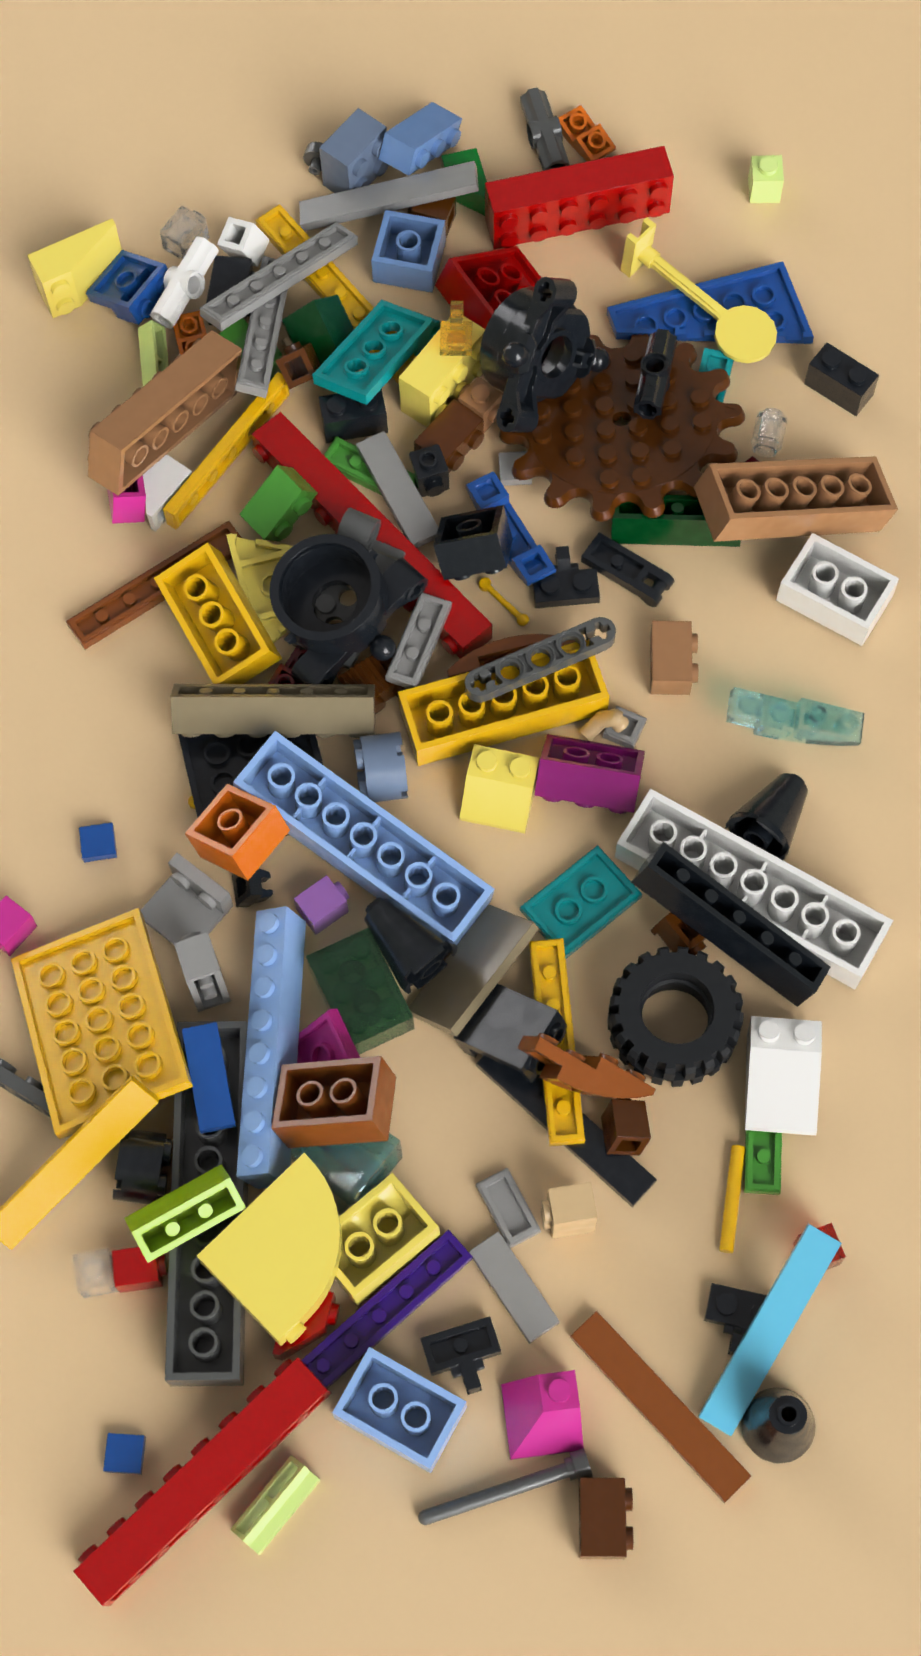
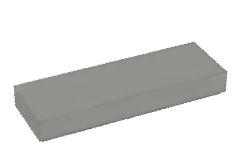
(418, 641)
(514, 1287)

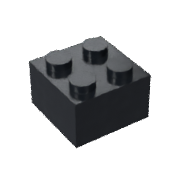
(473, 543)

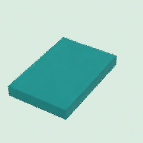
(581, 901)

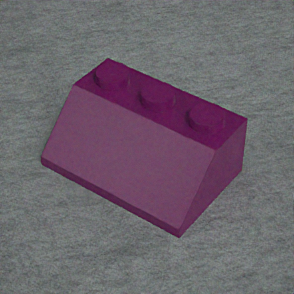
(589, 774)

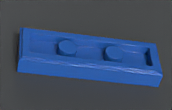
(208, 1078)

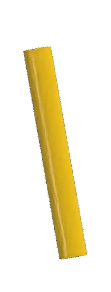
(732, 1199)

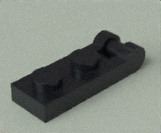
(627, 569)

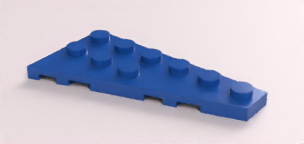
(763, 287)

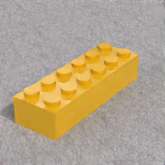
(448, 723)

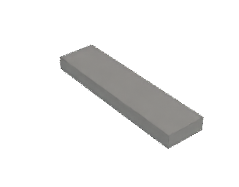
(398, 489)

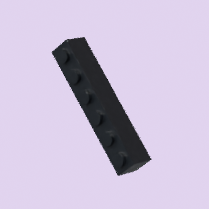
(731, 924)

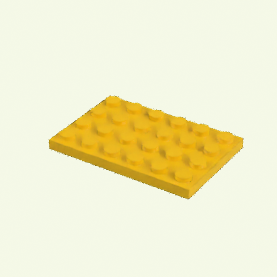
(99, 1018)

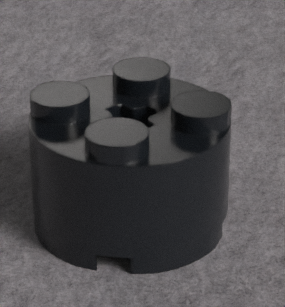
(141, 1166)

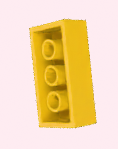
(217, 617)

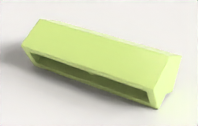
(152, 349)
(275, 1505)

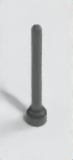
(574, 1467)

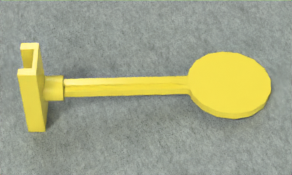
(740, 332)

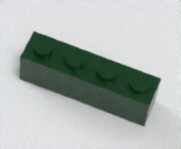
(678, 525)

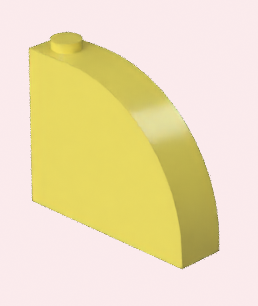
(281, 1251)

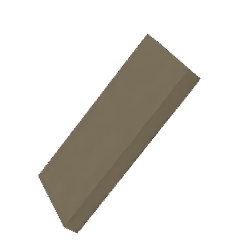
(474, 971)

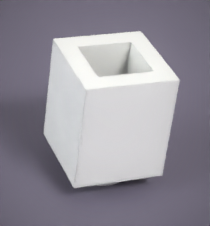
(243, 240)

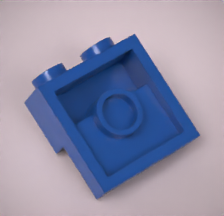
(129, 286)

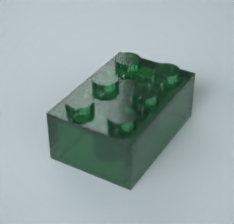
(363, 990)

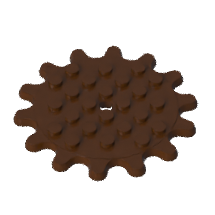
(635, 462)

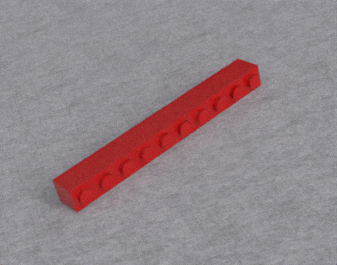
(284, 445)

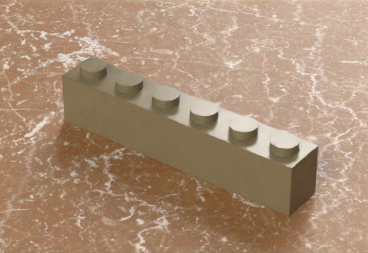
(273, 707)

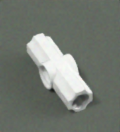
(184, 282)

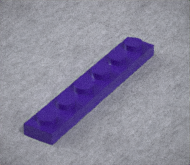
(387, 1308)

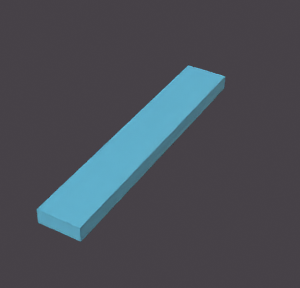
(769, 1329)

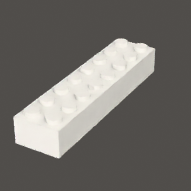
(808, 910)

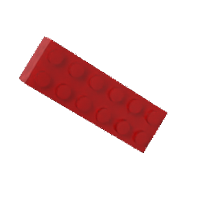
(578, 197)

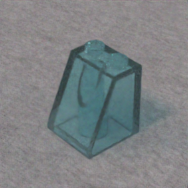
(354, 1167)

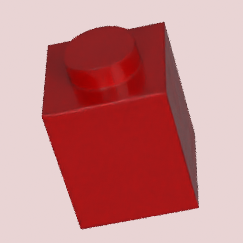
(134, 1272)

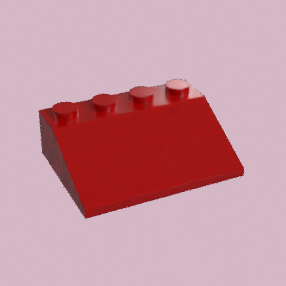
(485, 281)

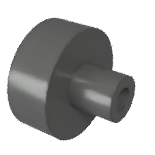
(312, 157)

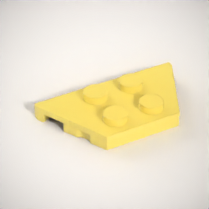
(254, 569)

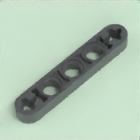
(552, 648)

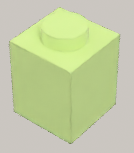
(765, 179)

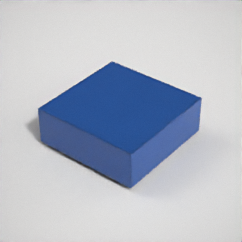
(98, 842)
(124, 1453)

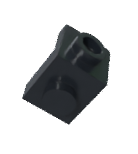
(430, 471)

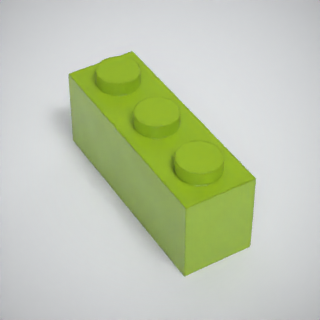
(184, 1213)

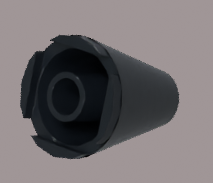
(772, 815)
(407, 943)
(770, 1434)

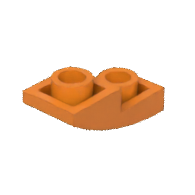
(584, 136)
(188, 329)

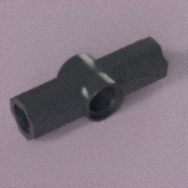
(655, 374)

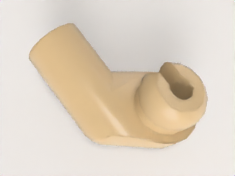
(604, 719)

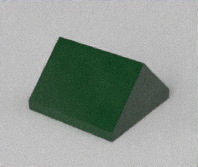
(321, 323)

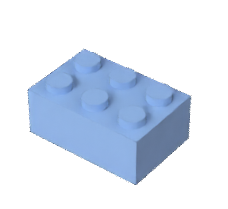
(399, 1409)

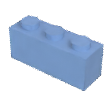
(420, 138)

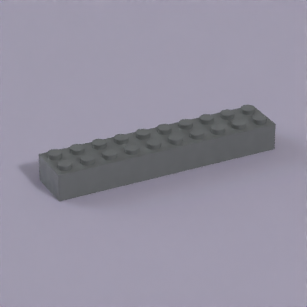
(202, 1317)

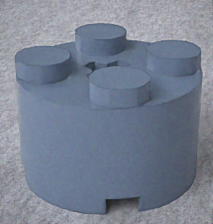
(382, 766)

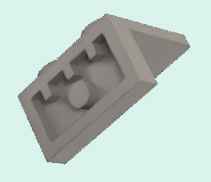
(186, 902)

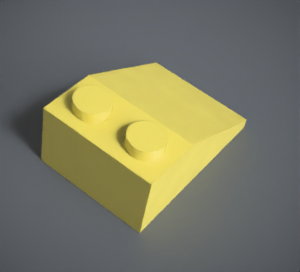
(73, 265)

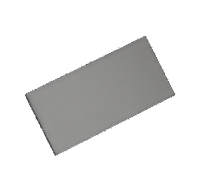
(508, 1208)

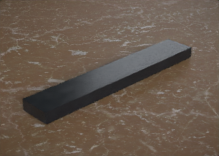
(619, 1172)

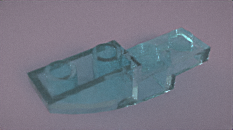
(795, 721)

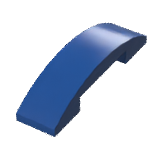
(525, 557)

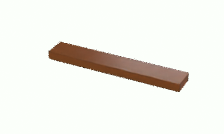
(137, 595)
(660, 1407)

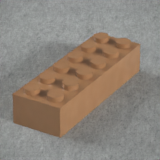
(163, 412)
(794, 498)

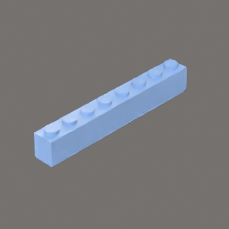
(270, 1040)

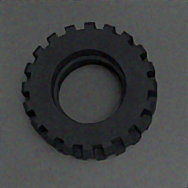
(681, 973)

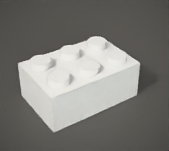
(837, 589)

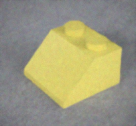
(499, 788)

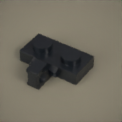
(567, 585)
(732, 1309)
(462, 1351)

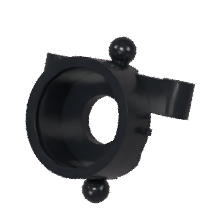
(537, 350)
(328, 562)

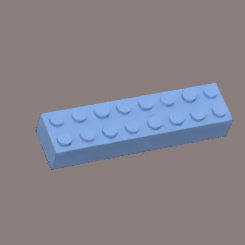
(364, 839)

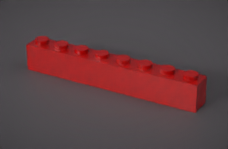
(201, 1482)

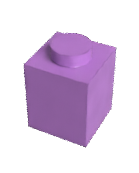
(322, 904)

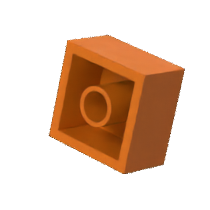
(237, 831)

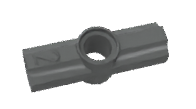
(543, 129)

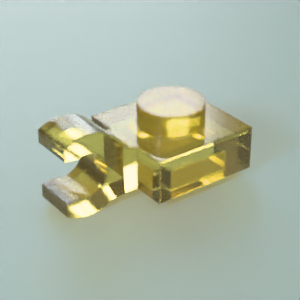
(456, 333)

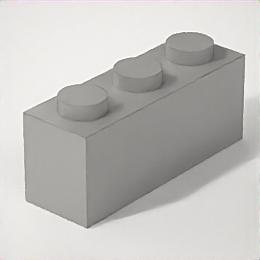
(201, 970)

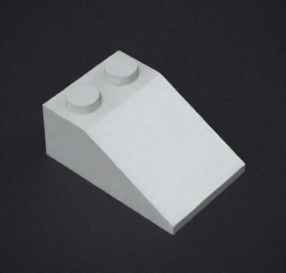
(783, 1075)

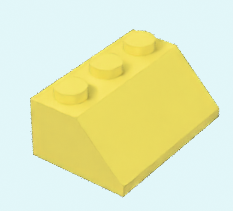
(381, 1238)

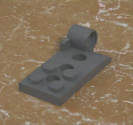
(364, 530)

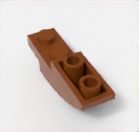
(584, 1073)

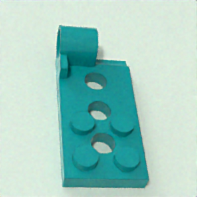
(339, 369)

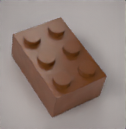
(334, 1102)

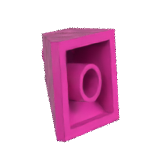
(543, 1415)

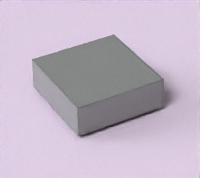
(506, 462)
(631, 734)

